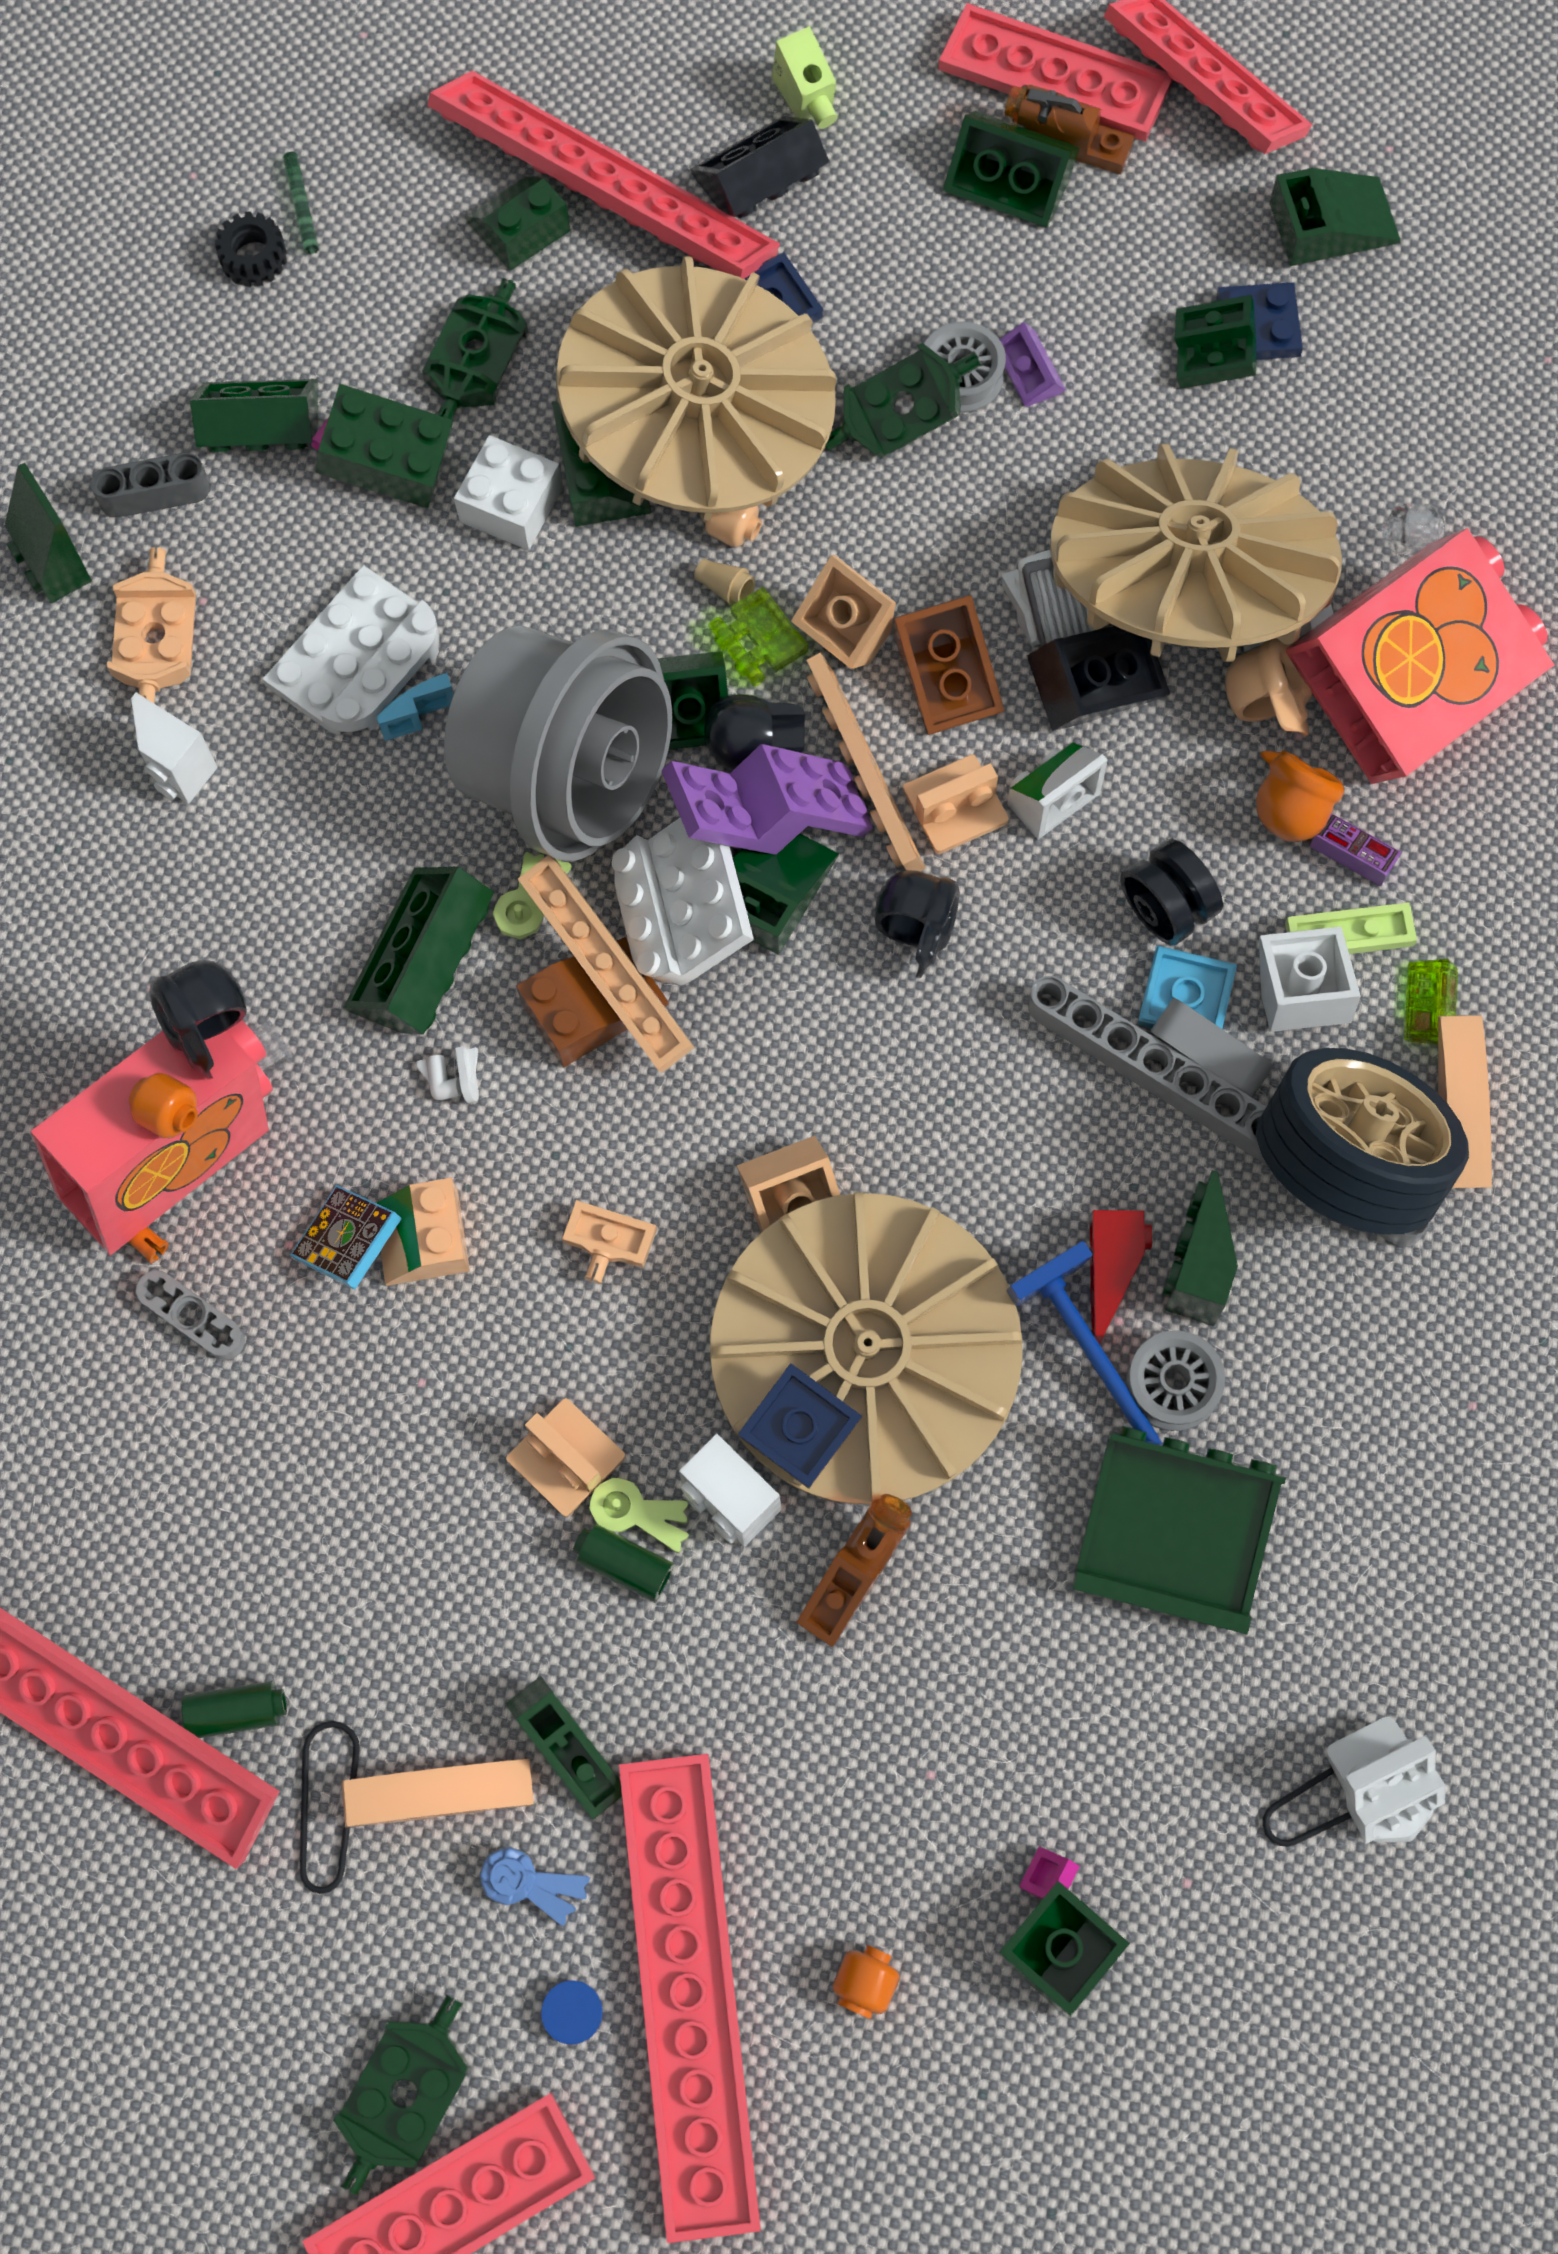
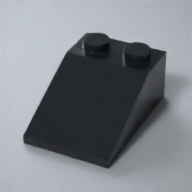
(1095, 675)

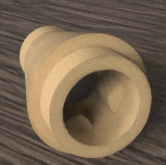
(725, 580)

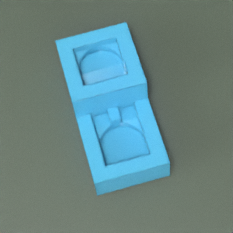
(403, 713)

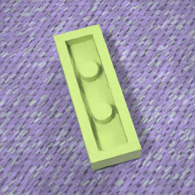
(1364, 928)

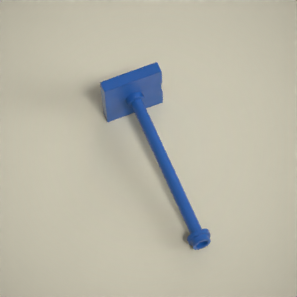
(1050, 1283)

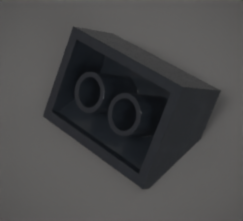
(762, 165)

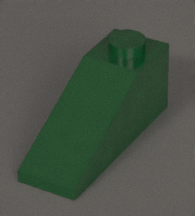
(566, 1747)

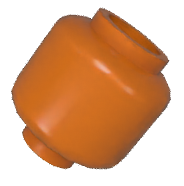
(163, 1105)
(866, 1982)

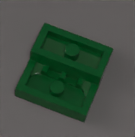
(1215, 341)

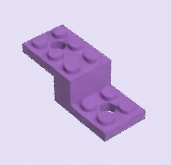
(766, 799)

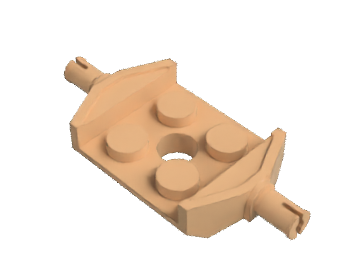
(147, 604)

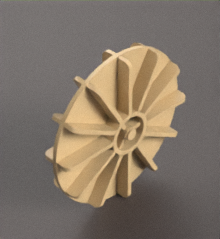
(695, 389)
(1195, 552)
(891, 1319)

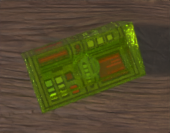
(1430, 994)

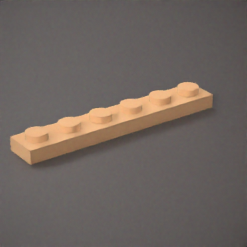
(857, 751)
(606, 963)

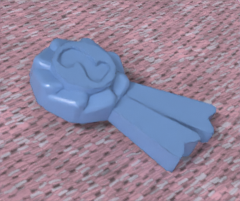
(511, 1877)

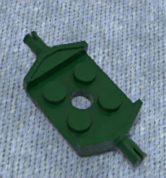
(472, 376)
(871, 405)
(371, 2119)

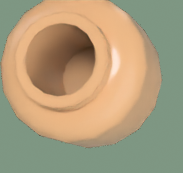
(735, 526)

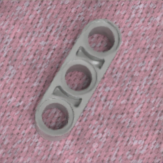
(1211, 1047)

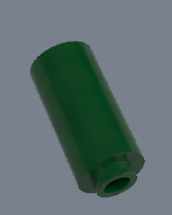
(623, 1562)
(233, 1709)

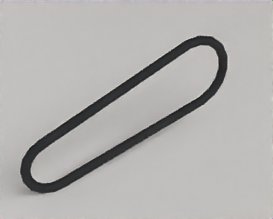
(304, 1806)
(1286, 1843)

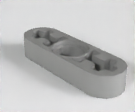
(173, 1289)

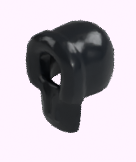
(745, 721)
(918, 912)
(196, 1006)

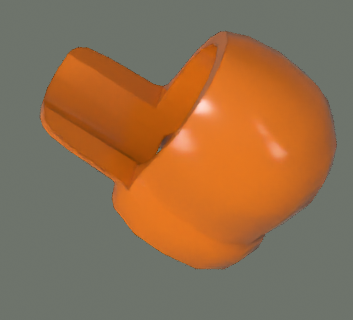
(1296, 797)

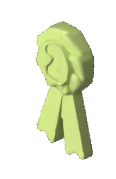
(516, 911)
(620, 1506)

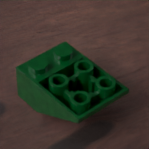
(1330, 214)
(781, 887)
(1208, 1262)

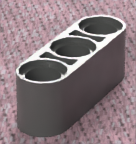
(134, 477)

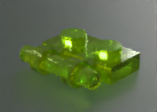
(769, 631)

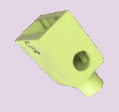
(805, 77)

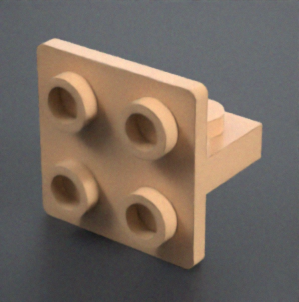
(956, 803)
(565, 1456)

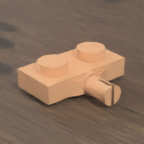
(608, 1238)

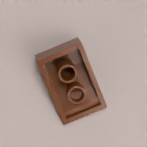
(947, 664)
(572, 1009)

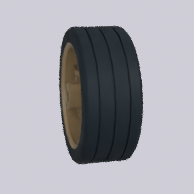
(1362, 1141)

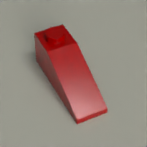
(1117, 1247)

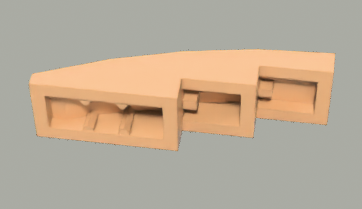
(1466, 1090)
(437, 1792)

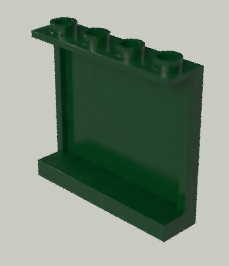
(1178, 1529)

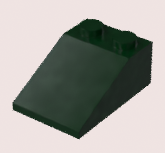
(42, 540)

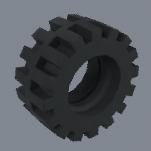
(245, 231)

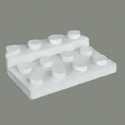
(356, 654)
(679, 904)

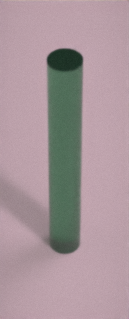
(300, 202)

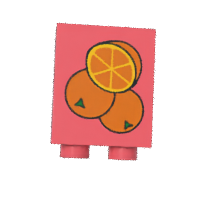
(1422, 655)
(126, 1177)

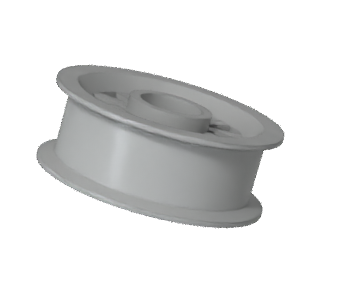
(960, 339)
(1205, 1357)

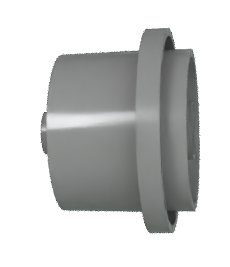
(561, 735)

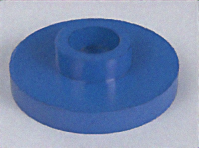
(572, 2012)

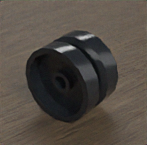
(1171, 891)

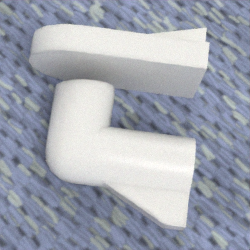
(441, 1088)

